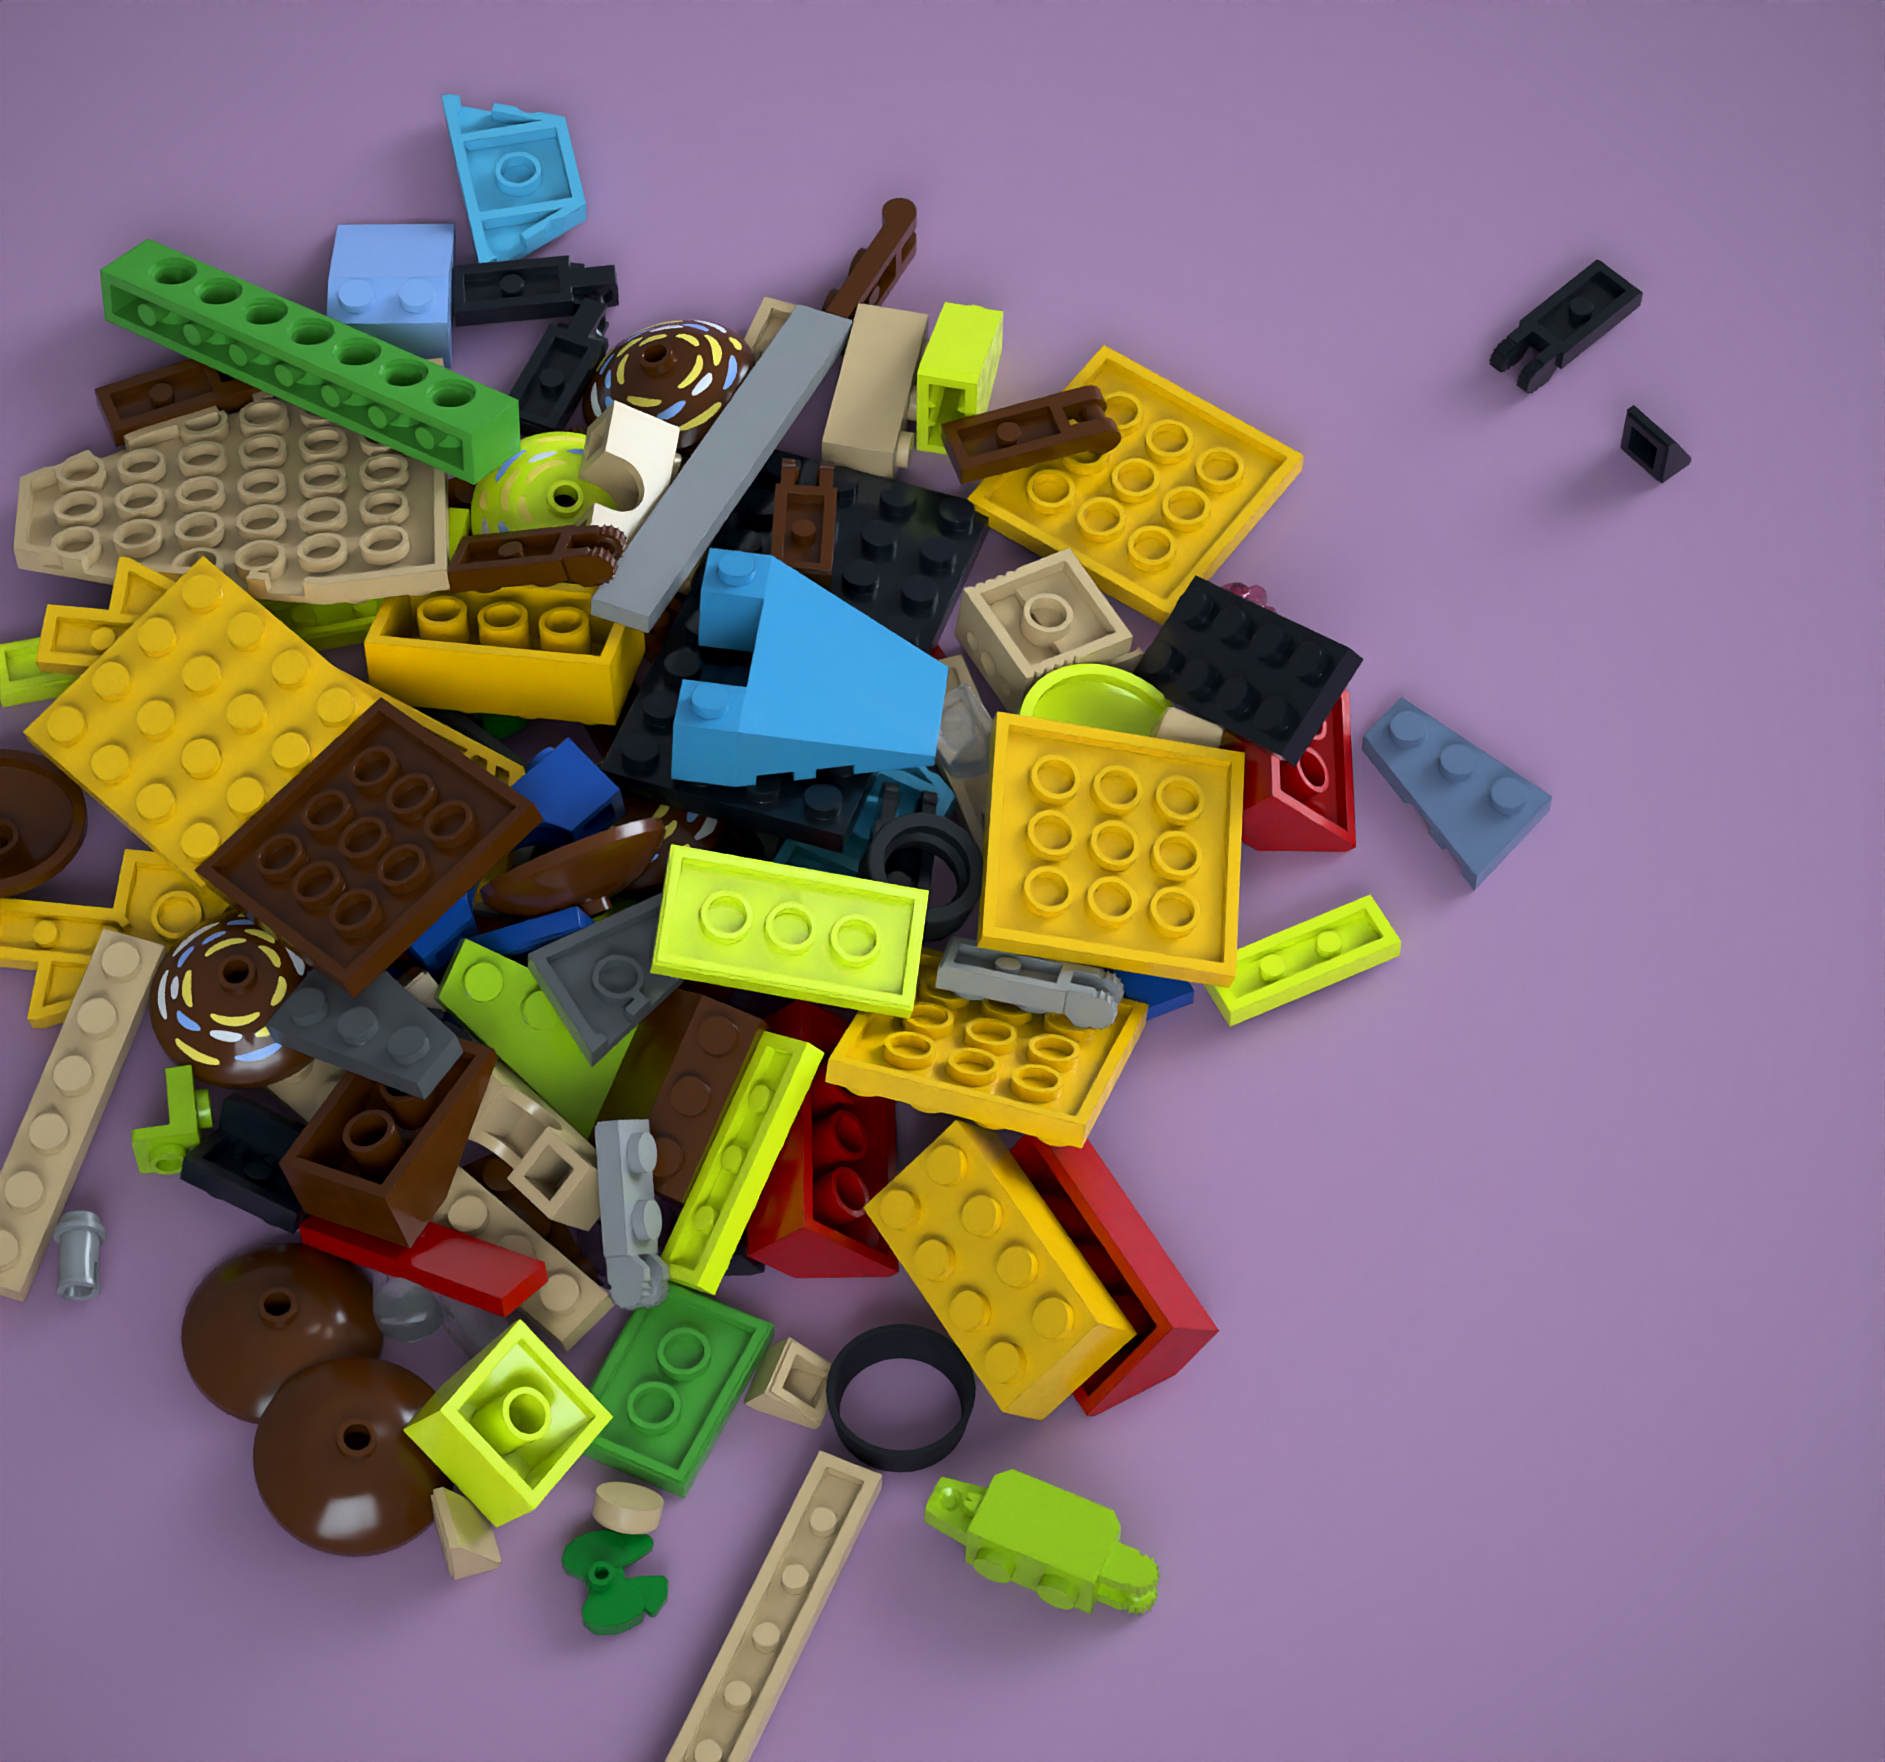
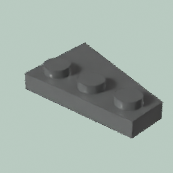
(603, 977)
(376, 1035)

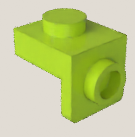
(190, 1111)

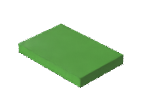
(674, 1386)

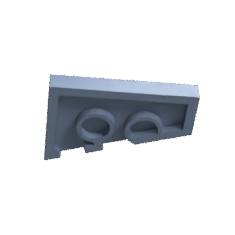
(1458, 789)

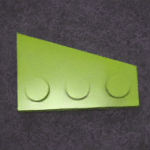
(510, 1012)

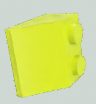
(508, 1424)

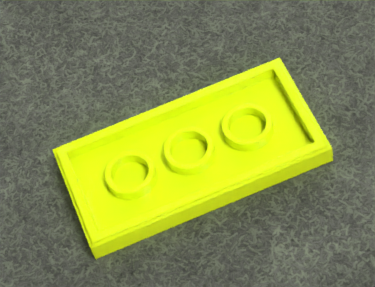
(789, 931)

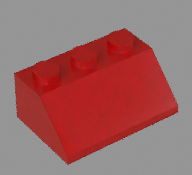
(1303, 804)

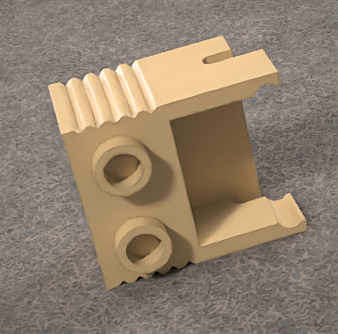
(1040, 622)

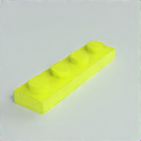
(740, 1161)

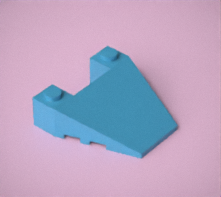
(819, 687)

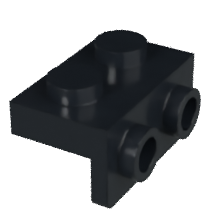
(243, 1162)

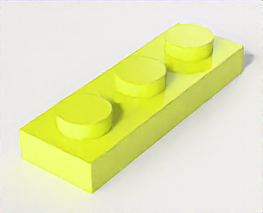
(1306, 959)

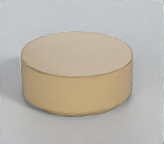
(627, 1507)

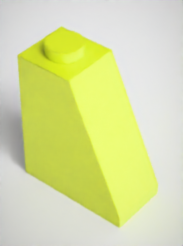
(956, 370)

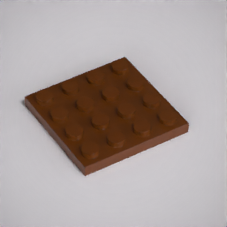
(368, 846)

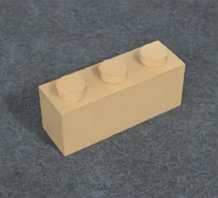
(877, 392)

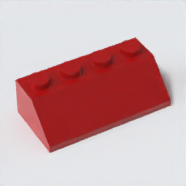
(828, 1170)
(1128, 1263)

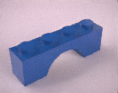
(574, 803)

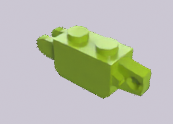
(1044, 1542)

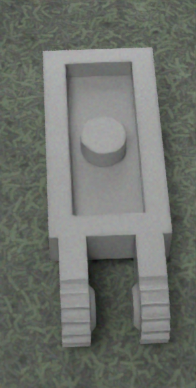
(1031, 983)
(630, 1213)

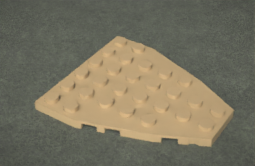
(260, 493)

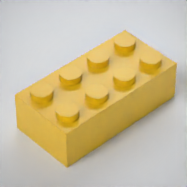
(505, 653)
(999, 1271)

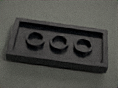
(1247, 669)

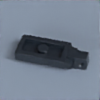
(528, 289)
(561, 370)

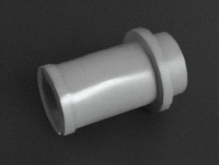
(79, 1251)

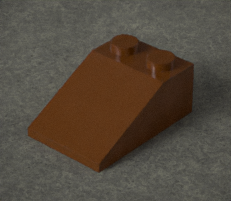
(384, 1155)

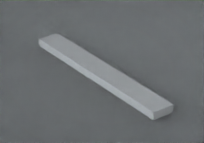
(721, 468)

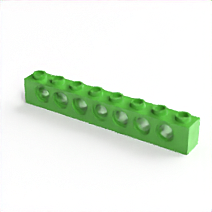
(312, 361)

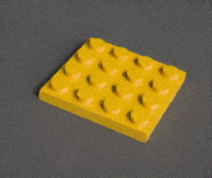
(1157, 504)
(196, 718)
(1112, 850)
(988, 1061)

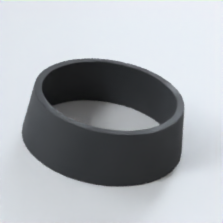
(903, 1342)

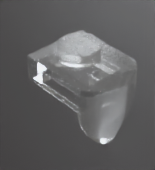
(964, 735)
(405, 1308)

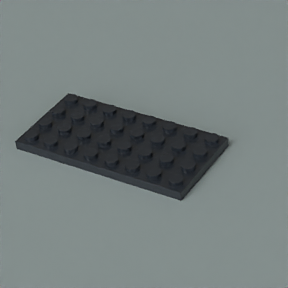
(895, 559)

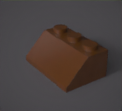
(682, 1079)

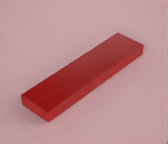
(439, 1262)

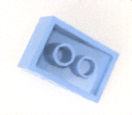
(396, 285)

